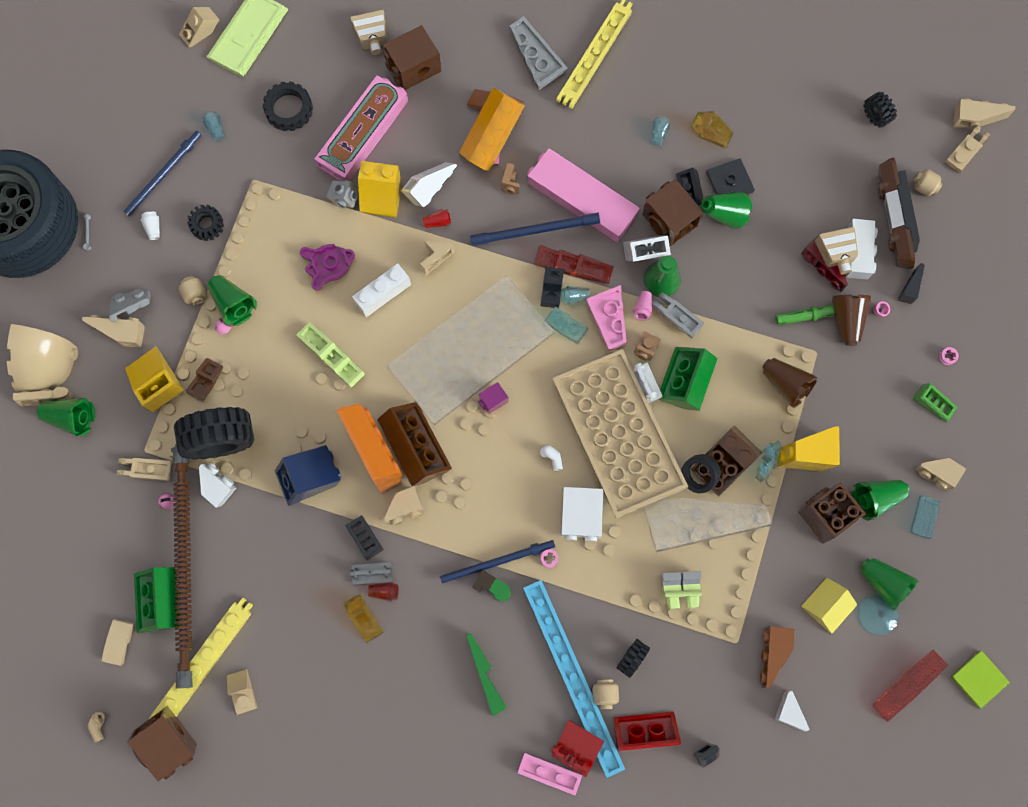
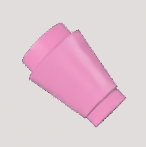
(643, 307)

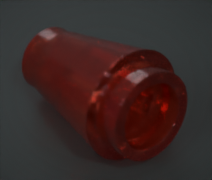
(384, 591)

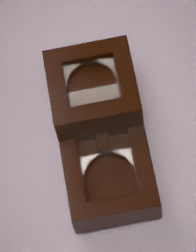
(205, 379)

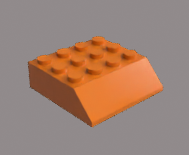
(371, 447)

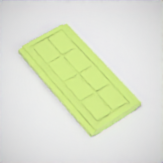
(247, 35)

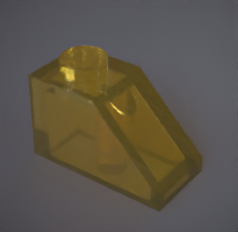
(712, 128)
(363, 618)

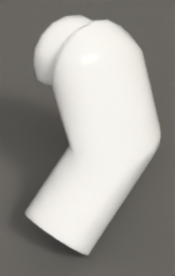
(554, 455)

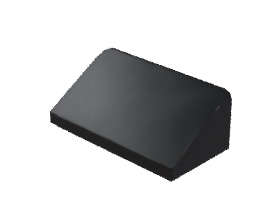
(690, 182)

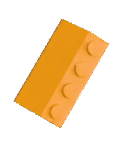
(491, 129)

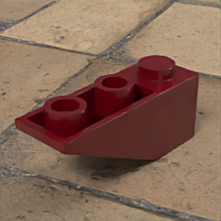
(813, 256)

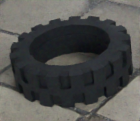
(282, 90)

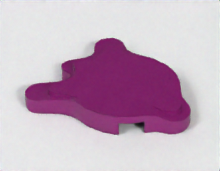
(327, 263)

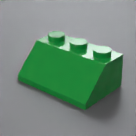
(688, 377)
(155, 599)

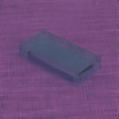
(925, 517)

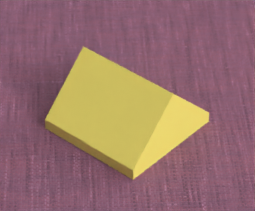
(829, 604)

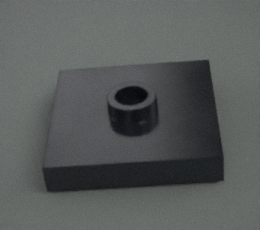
(730, 178)

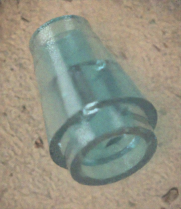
(213, 124)
(659, 130)
(574, 294)

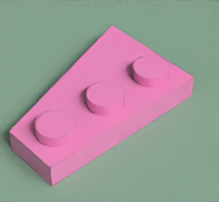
(608, 316)

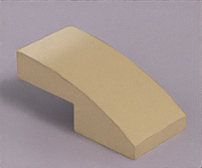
(116, 642)

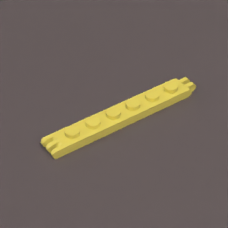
(595, 54)
(208, 655)

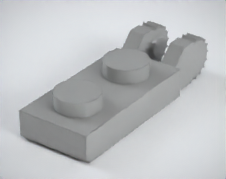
(678, 315)

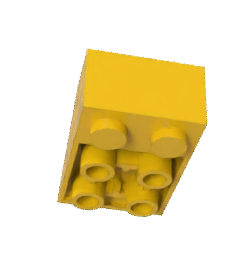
(153, 380)

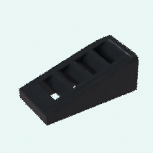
(912, 287)
(368, 555)
(707, 754)

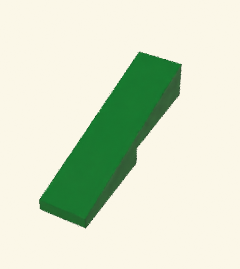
(494, 700)

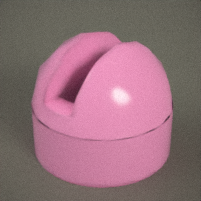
(884, 311)
(221, 327)
(167, 504)

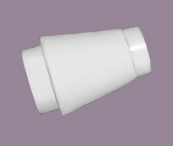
(151, 225)

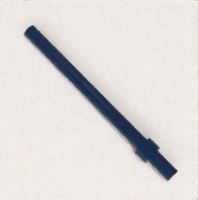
(186, 147)
(534, 549)

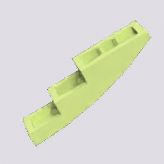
(330, 354)

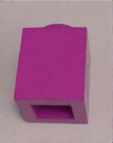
(492, 398)

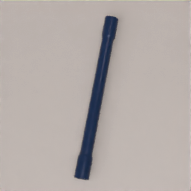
(584, 220)

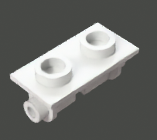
(647, 382)

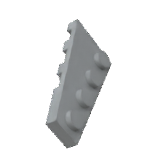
(538, 55)

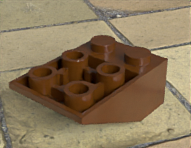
(733, 454)

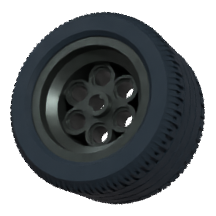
(49, 218)

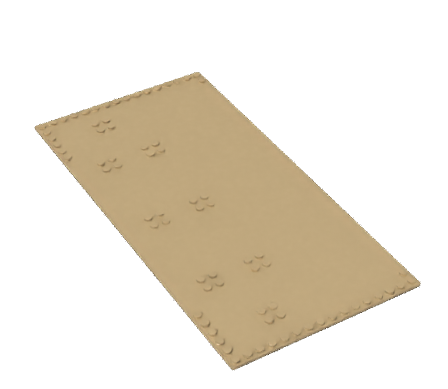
(499, 484)

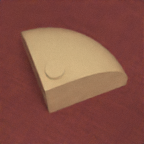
(38, 359)

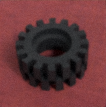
(880, 109)
(217, 222)
(633, 658)

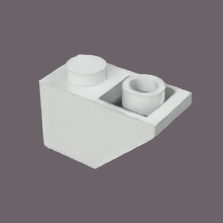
(214, 485)

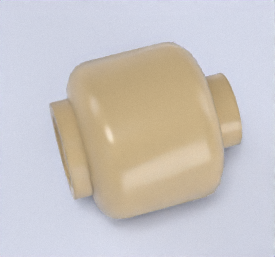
(927, 182)
(192, 290)
(605, 694)

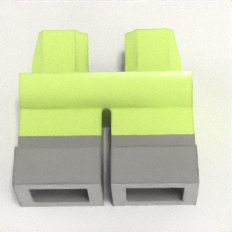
(681, 585)

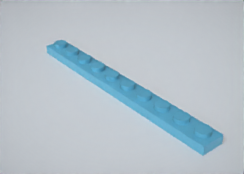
(573, 676)

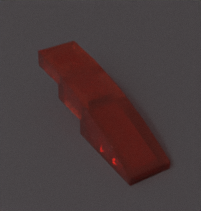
(577, 266)
(910, 685)

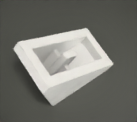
(790, 712)

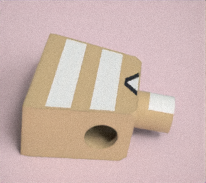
(371, 30)
(838, 248)

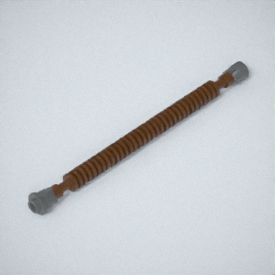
(181, 499)

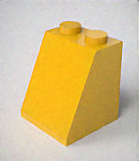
(379, 189)
(813, 452)

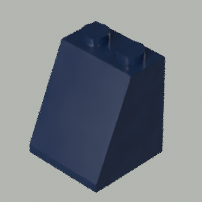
(307, 474)

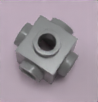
(343, 193)

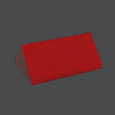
(646, 731)

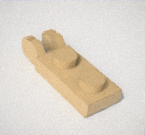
(966, 150)
(28, 398)
(147, 469)

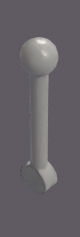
(87, 246)

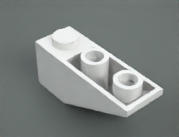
(425, 184)

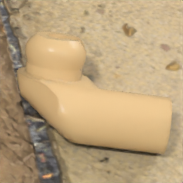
(95, 725)

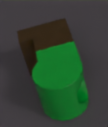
(493, 585)

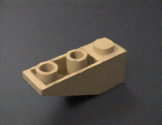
(971, 113)
(124, 332)

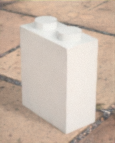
(646, 248)
(582, 514)

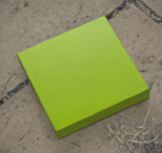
(980, 679)

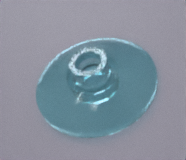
(869, 619)

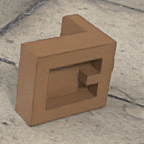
(508, 182)
(646, 346)

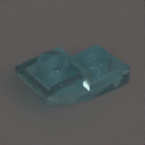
(565, 325)
(770, 456)

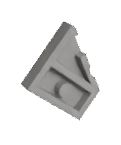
(128, 302)

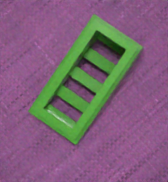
(931, 391)

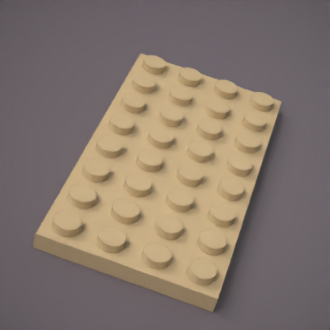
(619, 433)

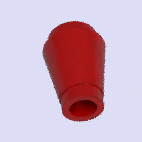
(437, 219)

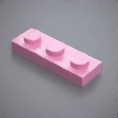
(549, 774)

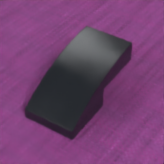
(552, 287)

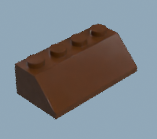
(414, 443)

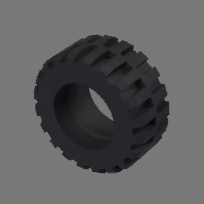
(213, 433)

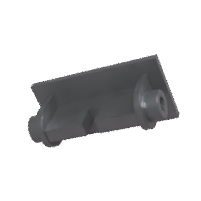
(371, 573)

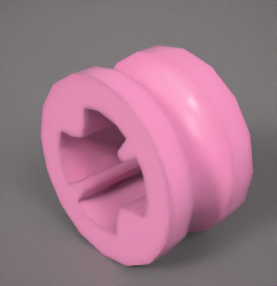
(950, 350)
(553, 563)

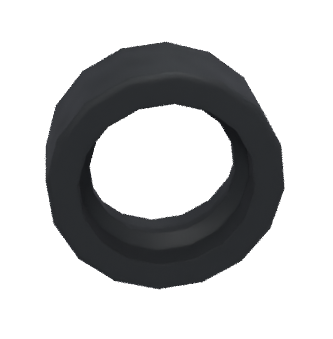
(712, 466)

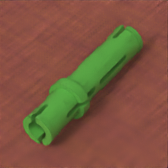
(813, 313)

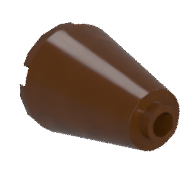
(851, 316)
(789, 380)

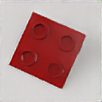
(577, 748)

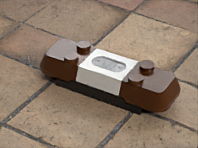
(900, 213)

